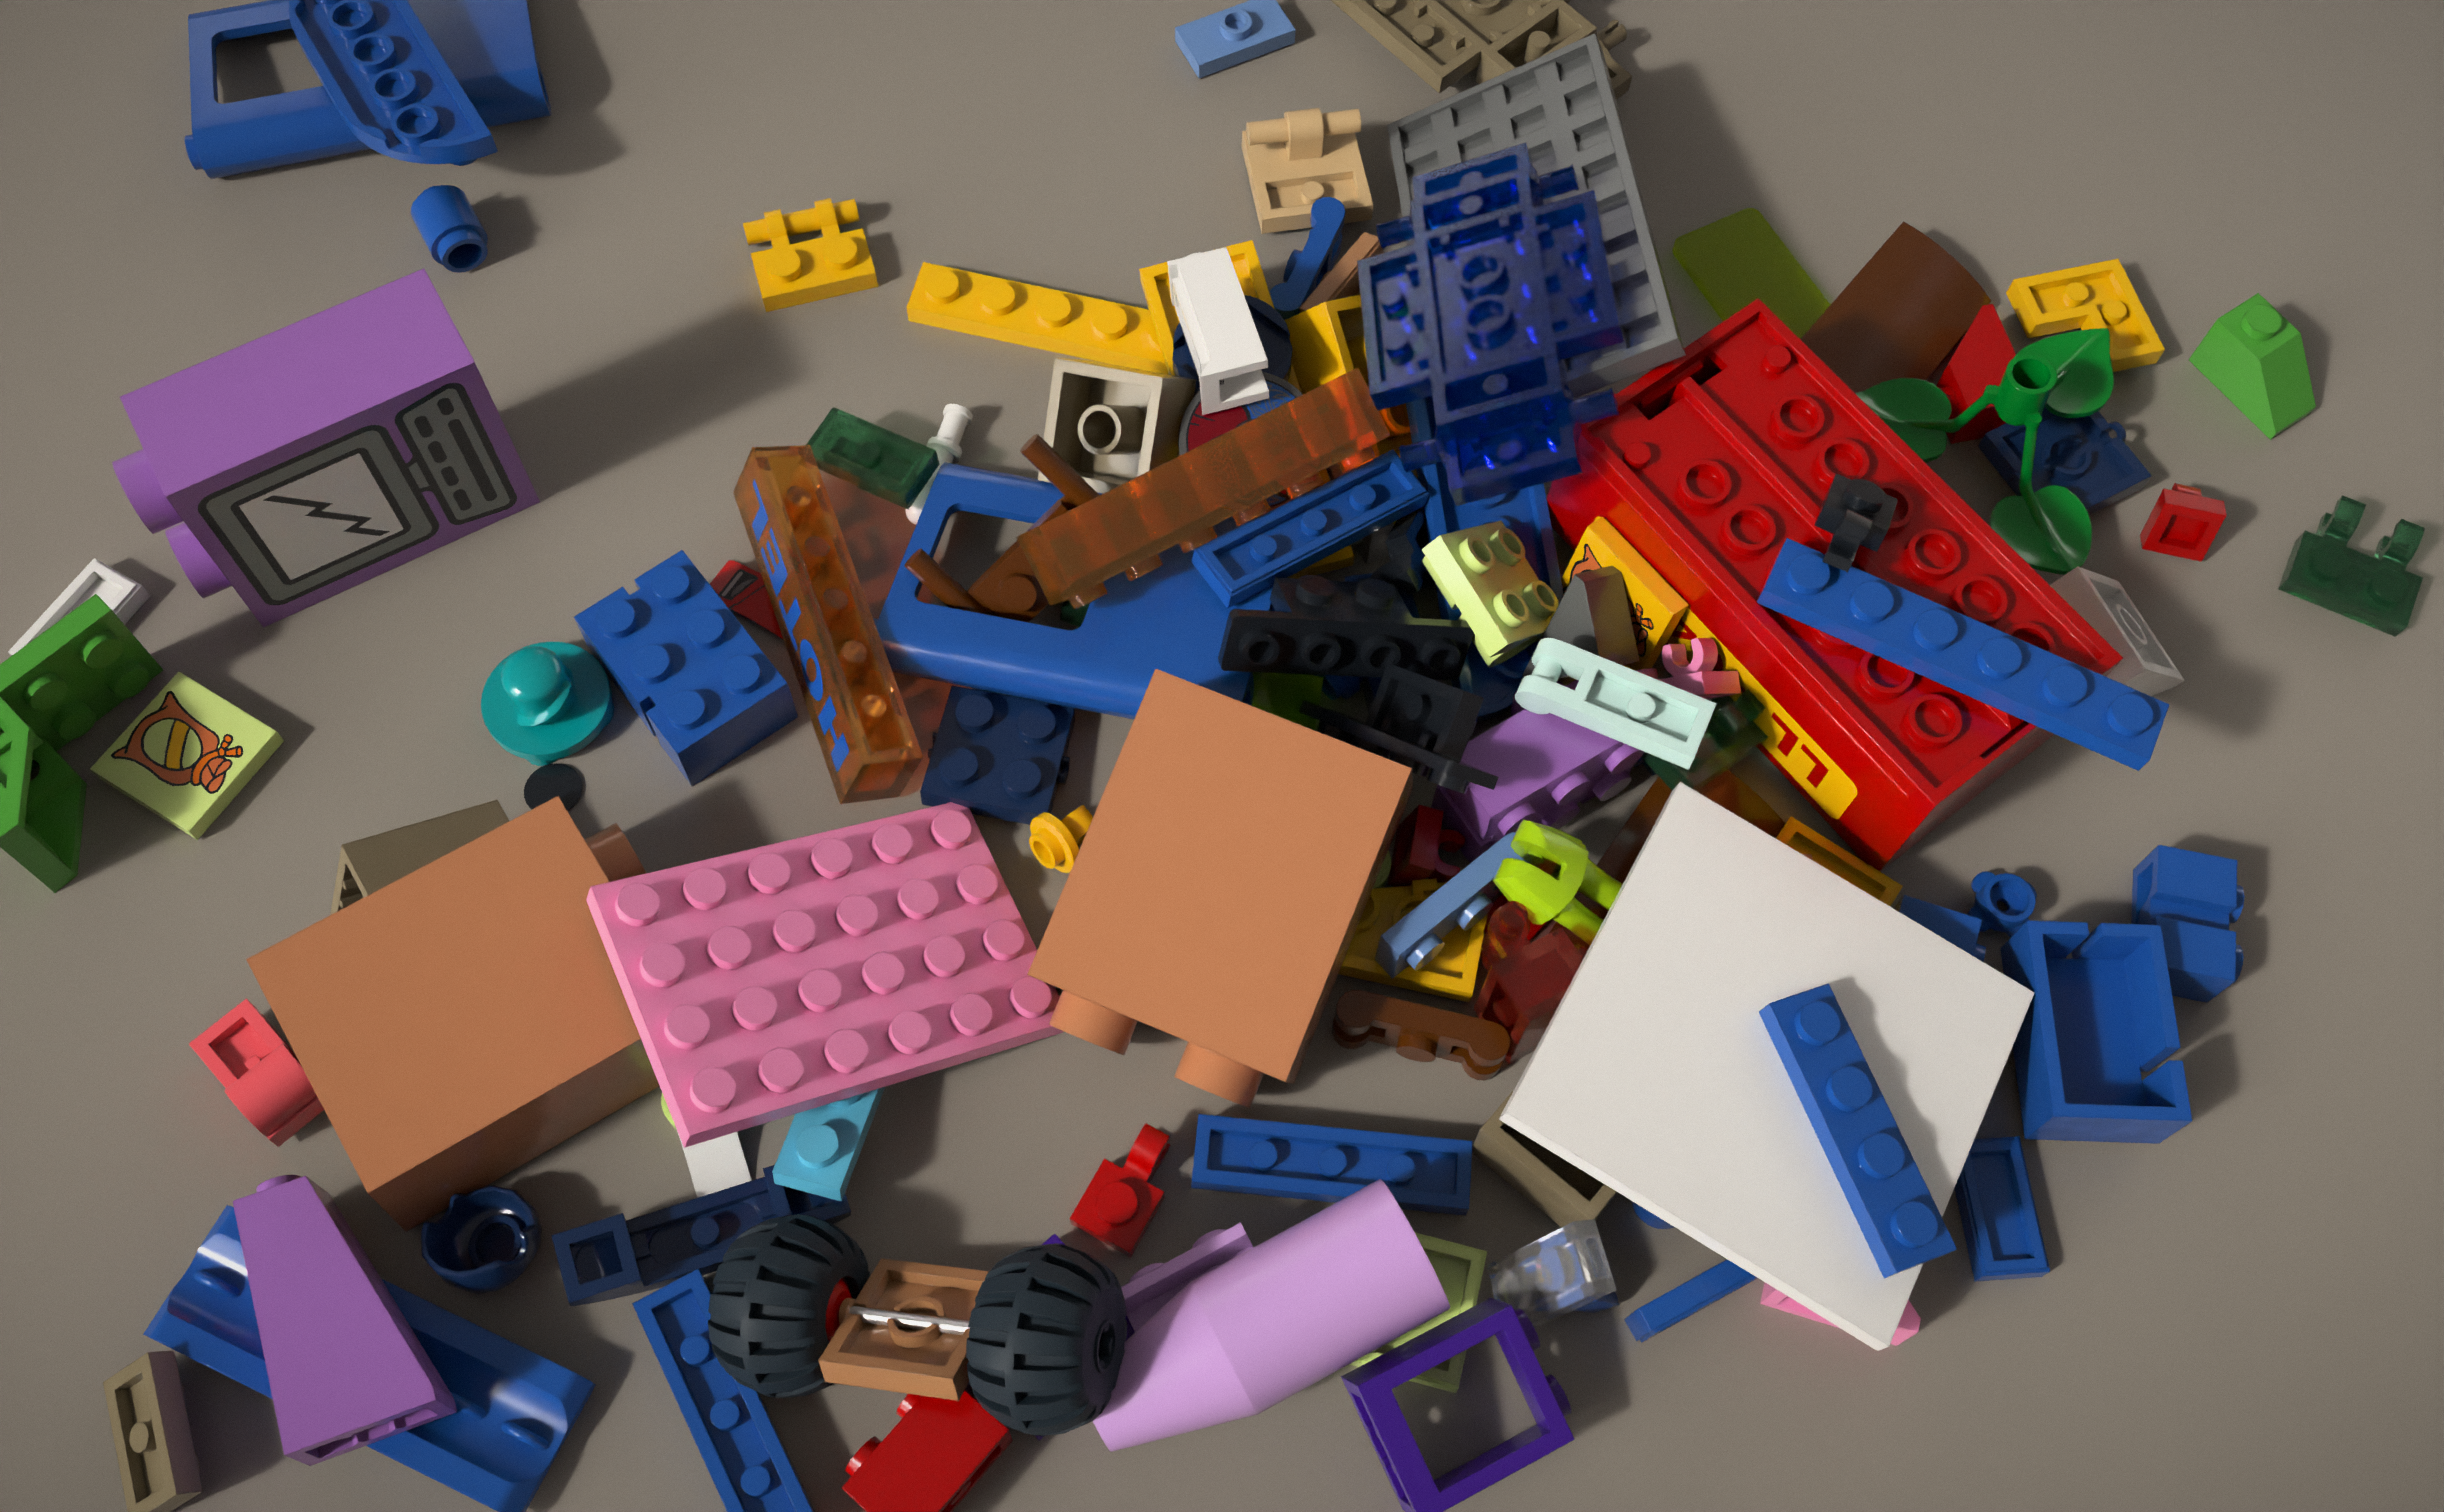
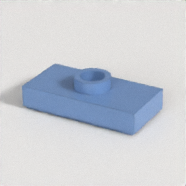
(1234, 36)

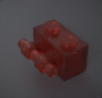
(1524, 977)

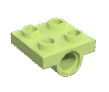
(1493, 587)

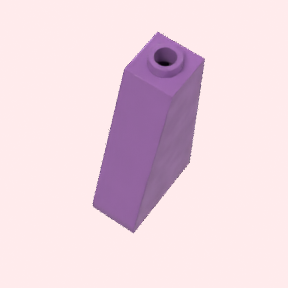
(328, 1328)

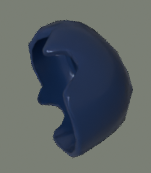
(483, 1239)

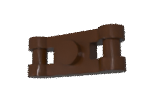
(1420, 1032)

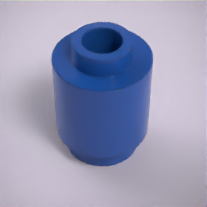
(450, 228)

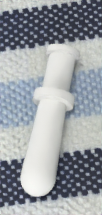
(947, 448)

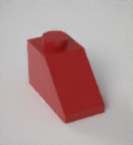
(1974, 365)

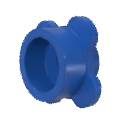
(2012, 891)

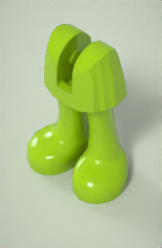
(1554, 878)

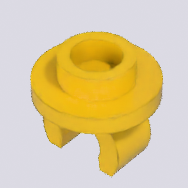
(1057, 841)

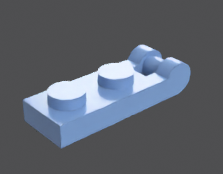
(1458, 902)

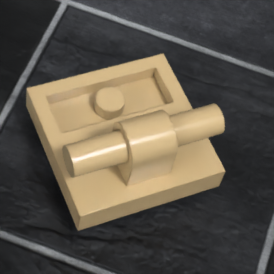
(1303, 160)

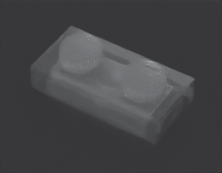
(1554, 1273)

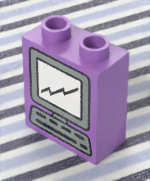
(323, 452)

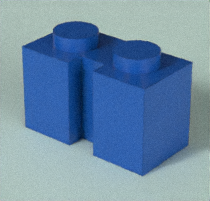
(2194, 903)

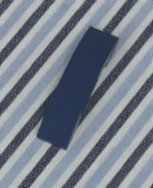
(655, 1249)

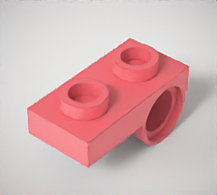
(259, 1072)

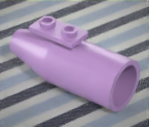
(1253, 1325)

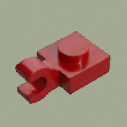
(1122, 1200)

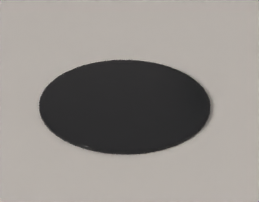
(551, 782)

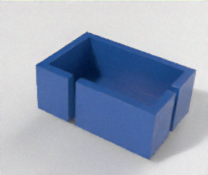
(692, 660)
(2094, 1032)

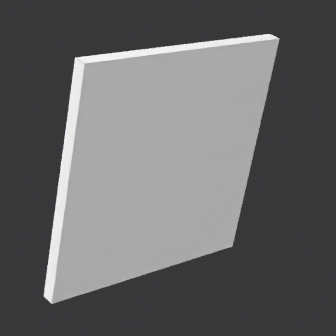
(1679, 1096)

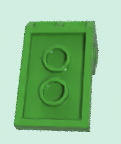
(47, 698)

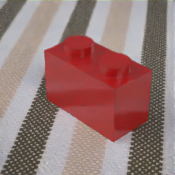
(927, 1457)

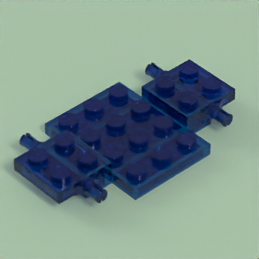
(1487, 316)

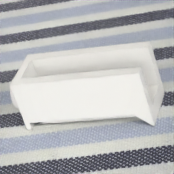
(1218, 330)

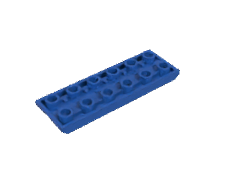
(507, 1398)

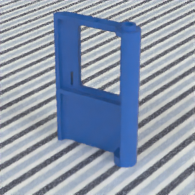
(481, 41)
(1105, 665)

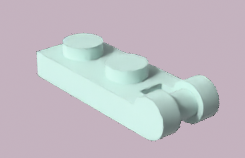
(1616, 702)

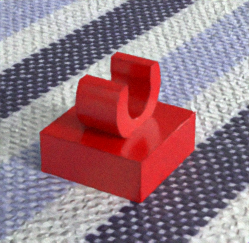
(2183, 523)
(1418, 845)

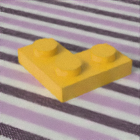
(2088, 299)

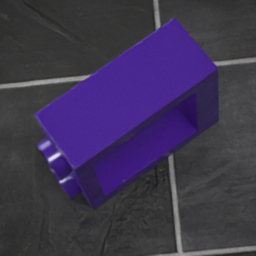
(1392, 1438)

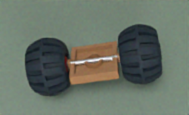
(1029, 1335)

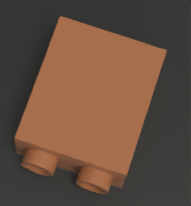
(1219, 886)
(464, 1012)

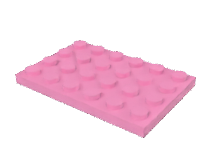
(821, 967)

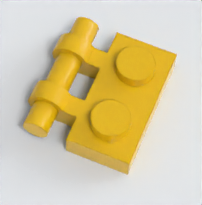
(814, 267)

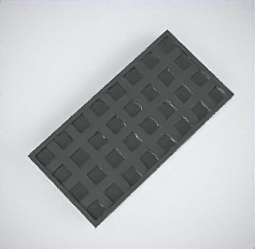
(1566, 117)

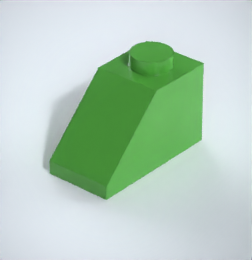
(2258, 365)

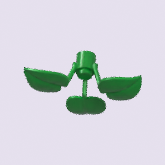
(2063, 373)

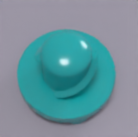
(547, 701)

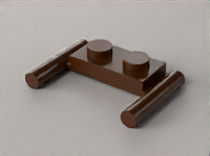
(1009, 585)

